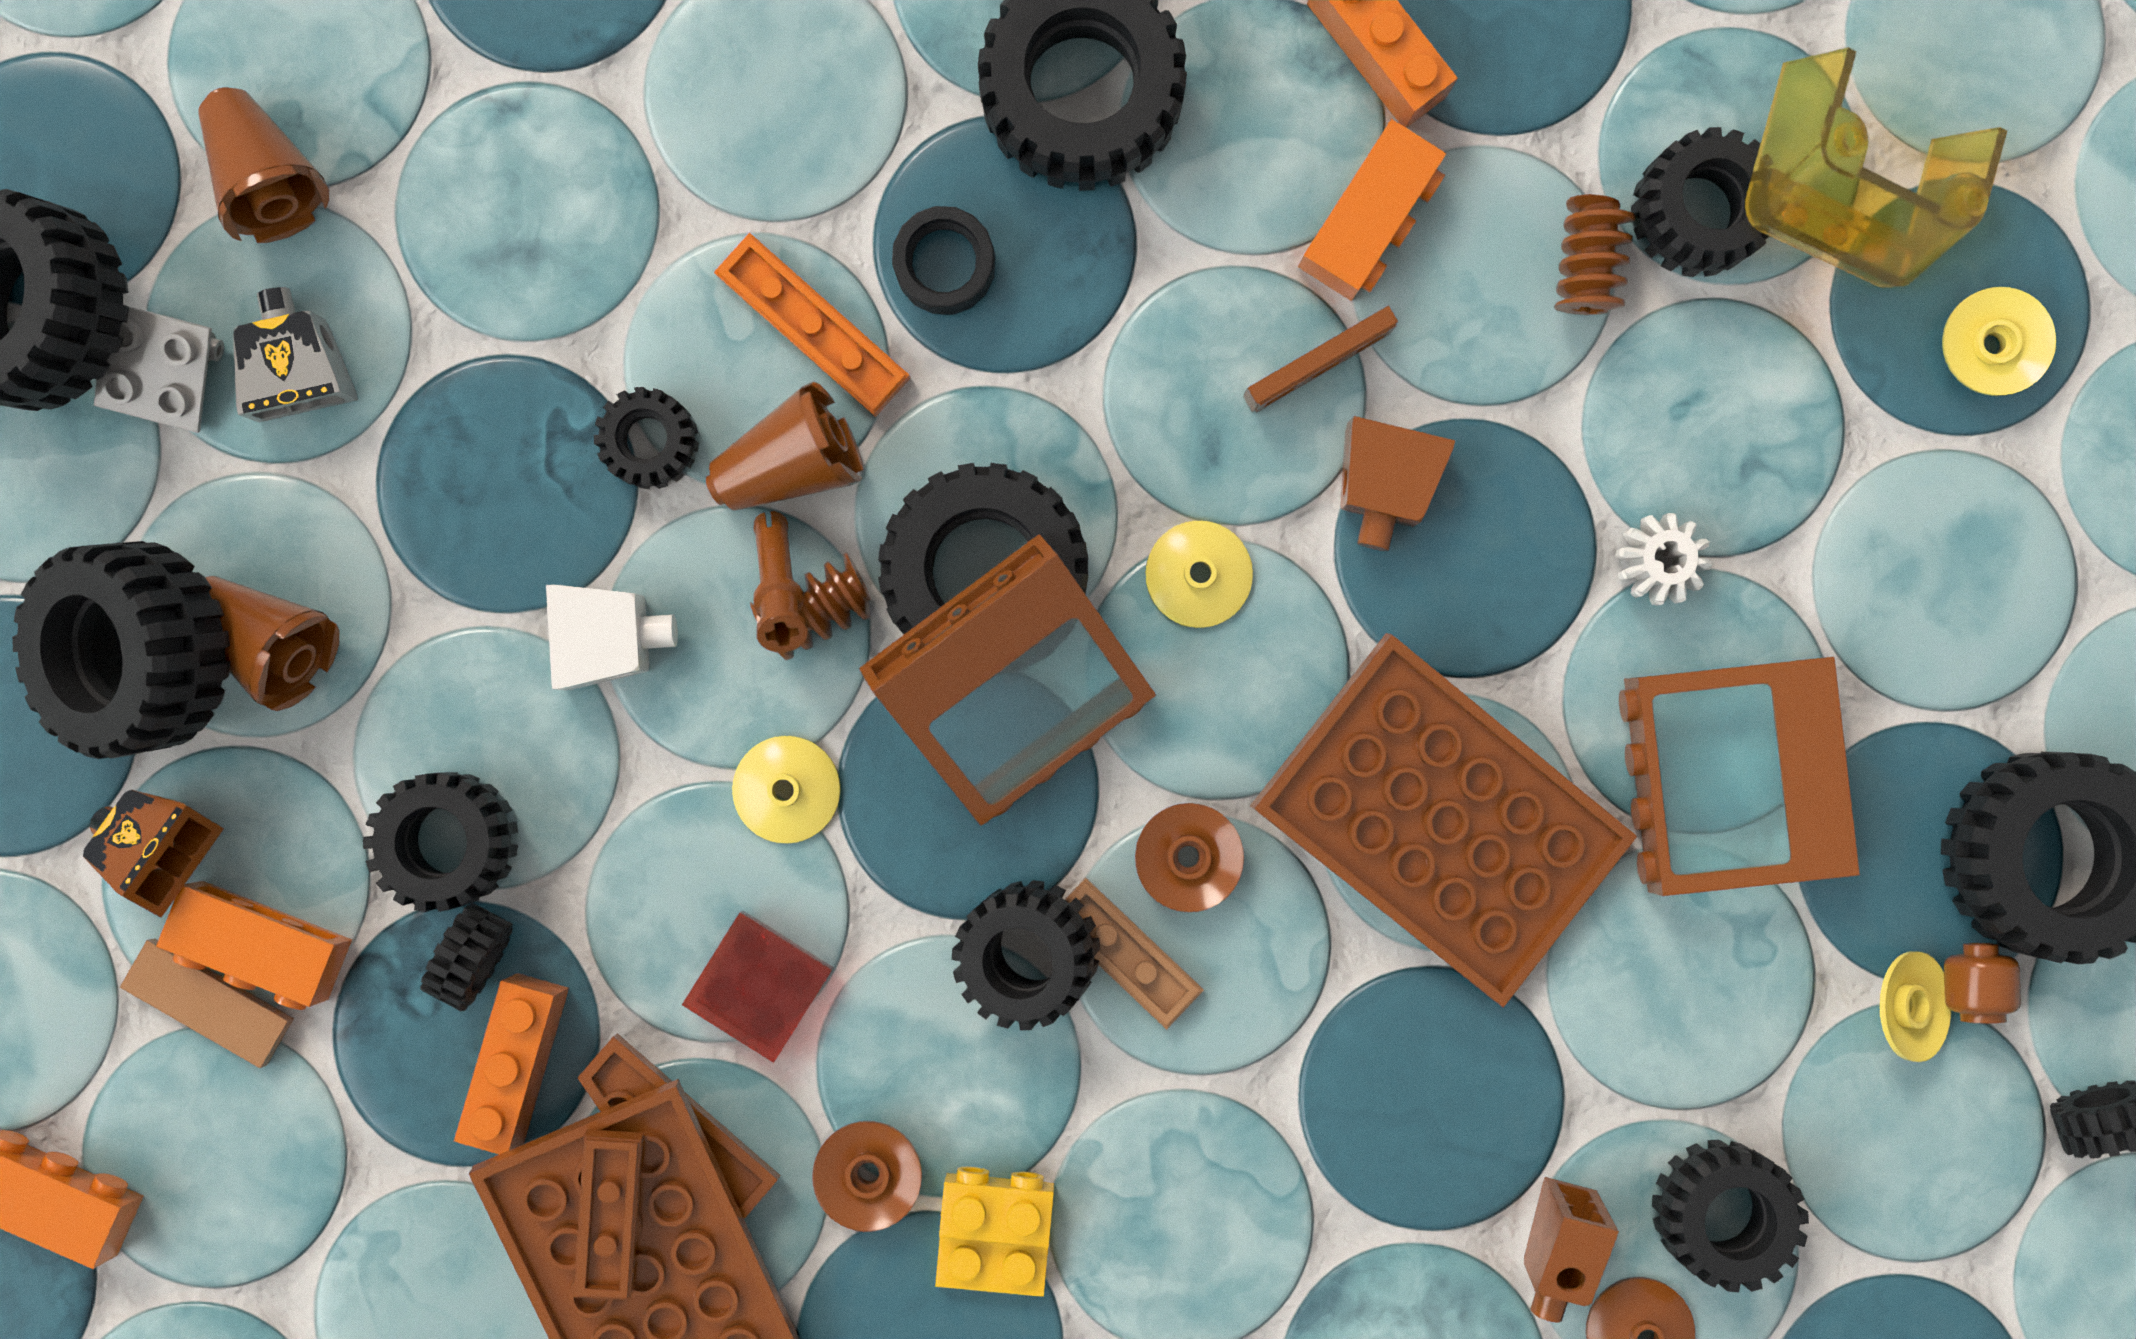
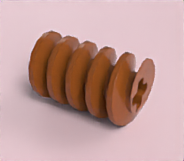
(1592, 255)
(831, 601)

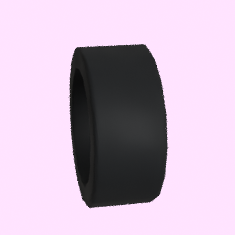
(943, 219)

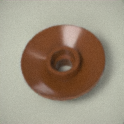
(1194, 886)
(860, 1202)
(1637, 1306)

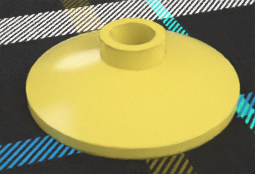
(2024, 337)
(1193, 602)
(814, 786)
(1914, 1007)

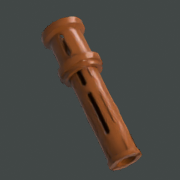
(777, 595)

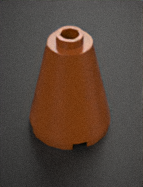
(256, 171)
(787, 455)
(273, 643)

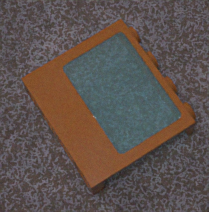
(1008, 680)
(1739, 777)

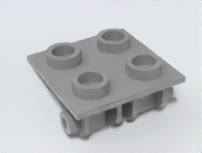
(159, 370)

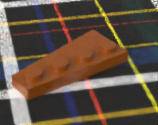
(624, 1073)

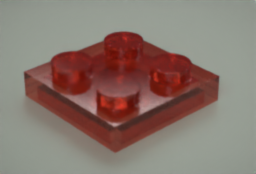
(757, 986)

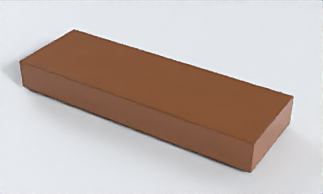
(1320, 359)
(608, 1214)

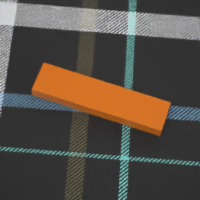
(812, 324)

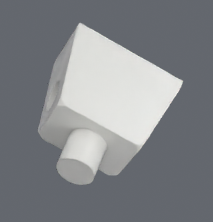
(601, 635)

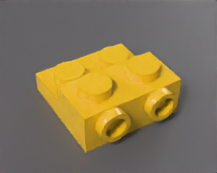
(994, 1232)

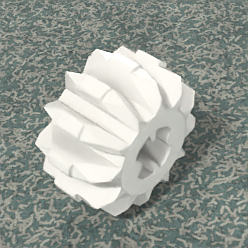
(1651, 574)

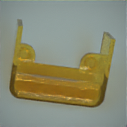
(1824, 202)

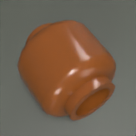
(1982, 984)

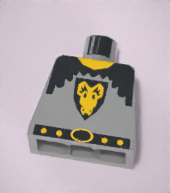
(287, 362)

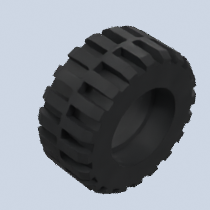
(1072, 149)
(68, 304)
(957, 499)
(110, 599)
(1989, 856)

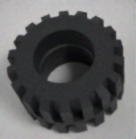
(1664, 215)
(398, 850)
(998, 986)
(1763, 1243)

